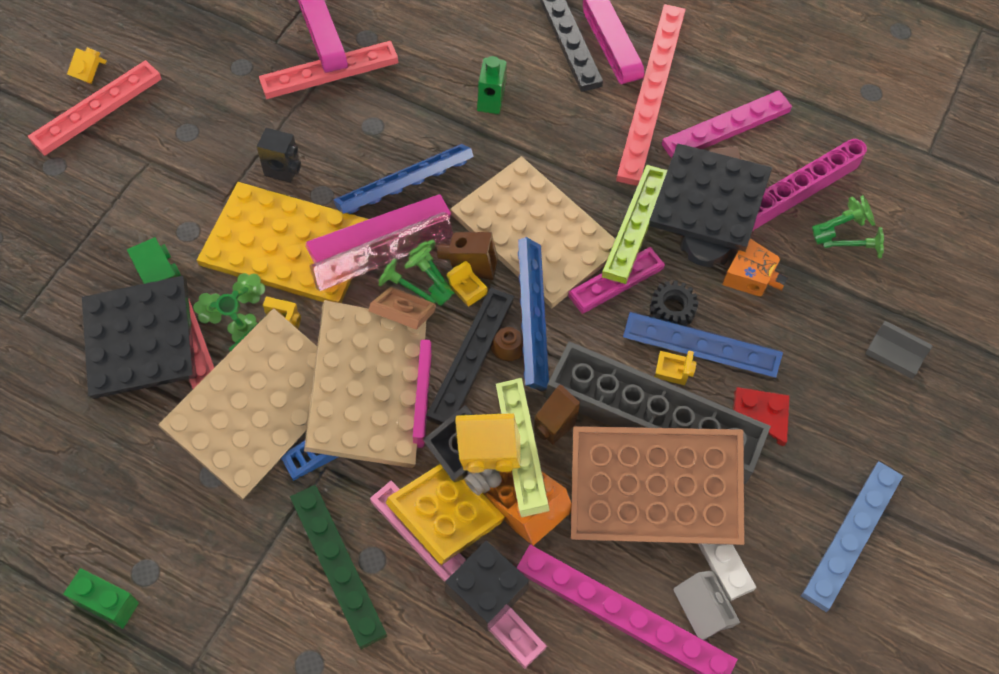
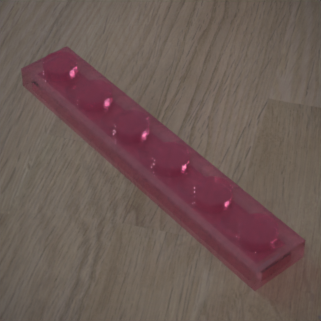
(379, 251)

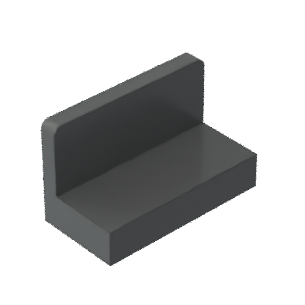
(898, 349)

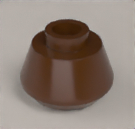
(507, 344)

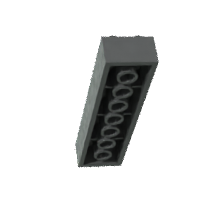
(638, 400)

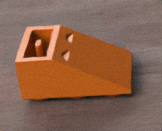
(535, 526)

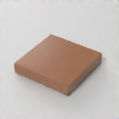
(402, 307)

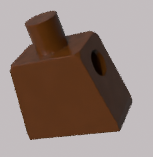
(474, 247)

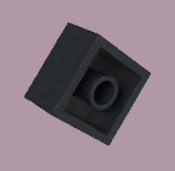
(486, 586)

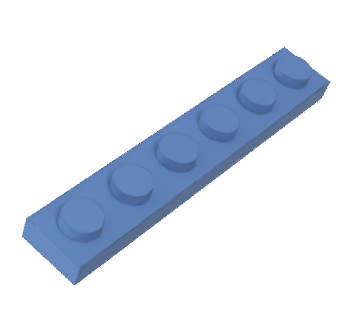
(851, 537)

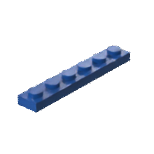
(397, 181)
(533, 314)
(703, 344)

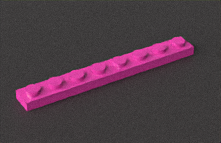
(624, 614)

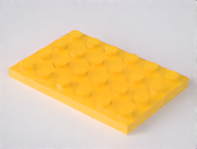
(268, 237)

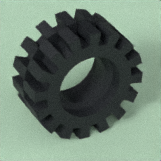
(677, 293)

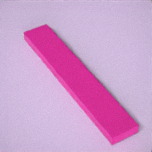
(376, 227)

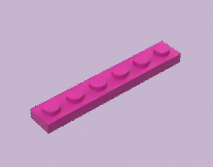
(730, 123)

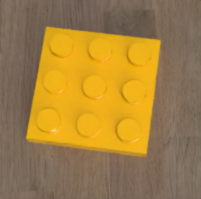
(444, 513)

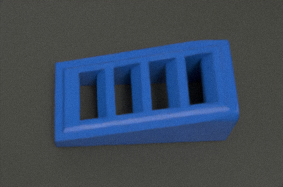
(314, 463)

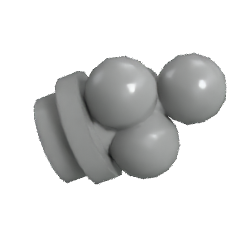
(483, 481)

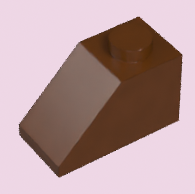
(557, 415)

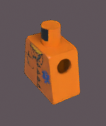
(754, 270)

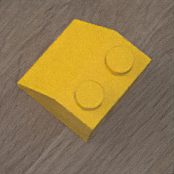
(488, 442)

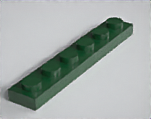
(338, 567)

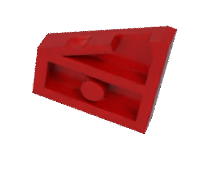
(766, 408)

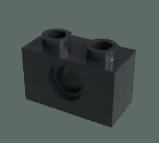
(278, 155)

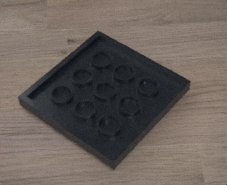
(710, 197)
(138, 337)

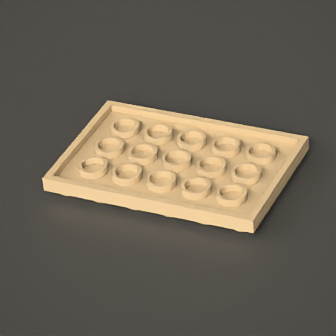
(526, 204)
(364, 387)
(249, 405)

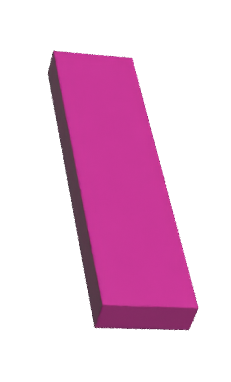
(601, 289)
(422, 393)

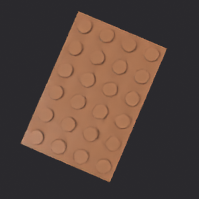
(658, 485)

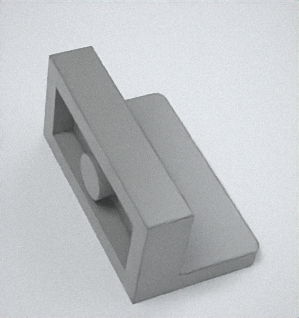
(706, 604)

